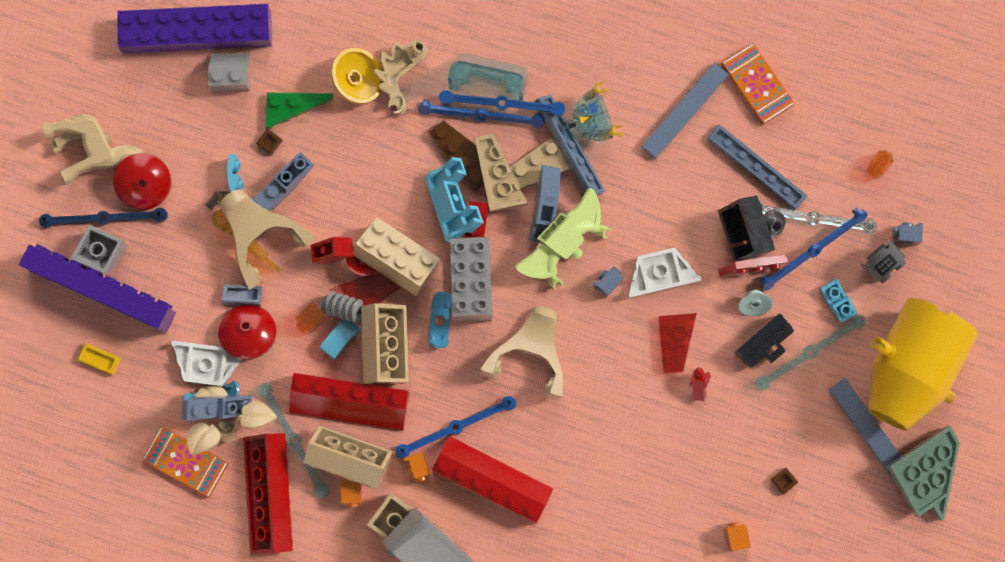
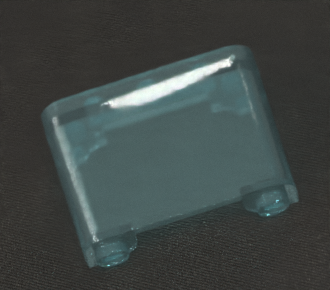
(470, 65)

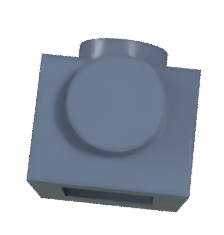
(908, 234)
(608, 281)

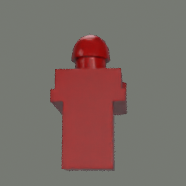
(699, 383)

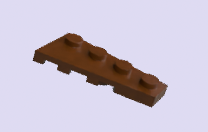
(458, 146)

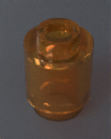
(880, 164)

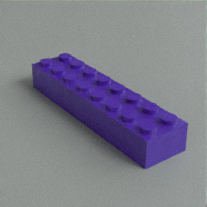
(194, 28)
(93, 285)

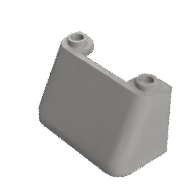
(421, 541)

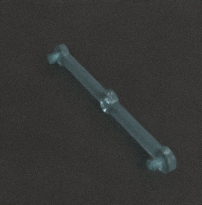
(814, 218)
(857, 322)
(265, 390)

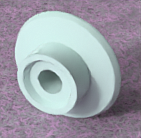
(755, 303)

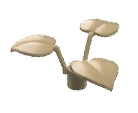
(204, 437)

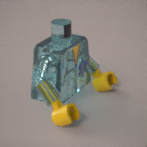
(592, 117)

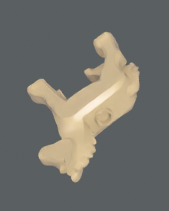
(95, 144)

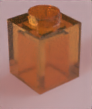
(310, 318)

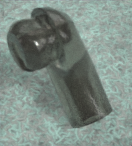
(216, 199)

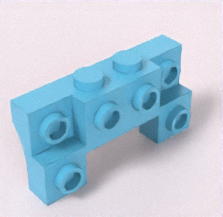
(448, 201)

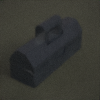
(757, 346)

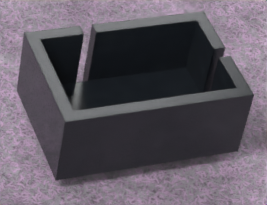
(746, 222)

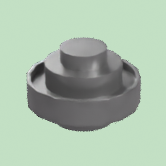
(775, 222)

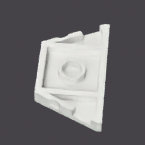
(661, 272)
(204, 363)

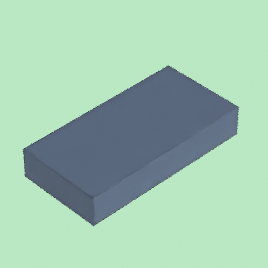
(242, 295)

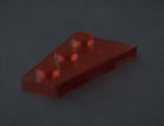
(370, 288)
(675, 340)

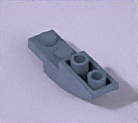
(284, 182)
(546, 200)
(214, 406)

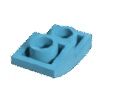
(235, 181)
(837, 300)
(339, 338)

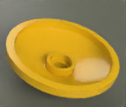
(360, 66)

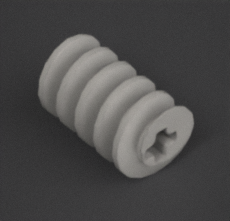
(342, 307)

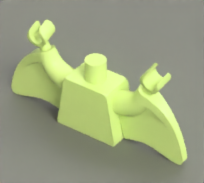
(563, 239)

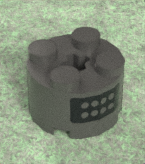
(884, 261)

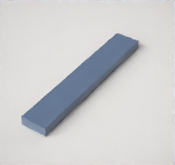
(684, 111)
(571, 149)
(757, 167)
(865, 423)

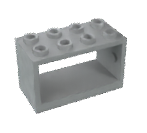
(471, 279)

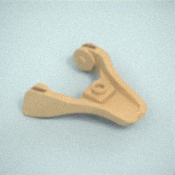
(248, 222)
(536, 339)

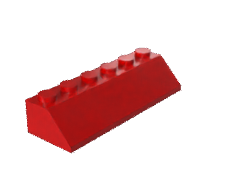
(348, 401)
(492, 479)
(267, 493)

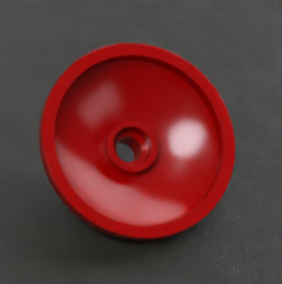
(142, 167)
(249, 342)

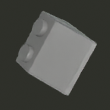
(229, 72)
(99, 250)

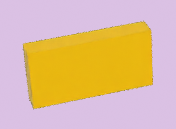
(99, 359)

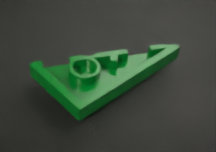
(284, 106)

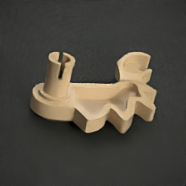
(401, 61)

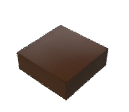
(269, 142)
(784, 480)

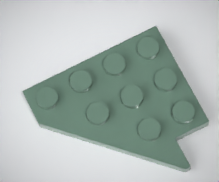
(927, 473)

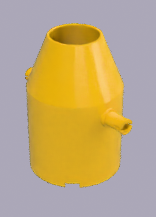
(918, 363)

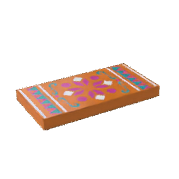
(758, 83)
(171, 455)

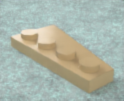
(528, 168)
(499, 182)

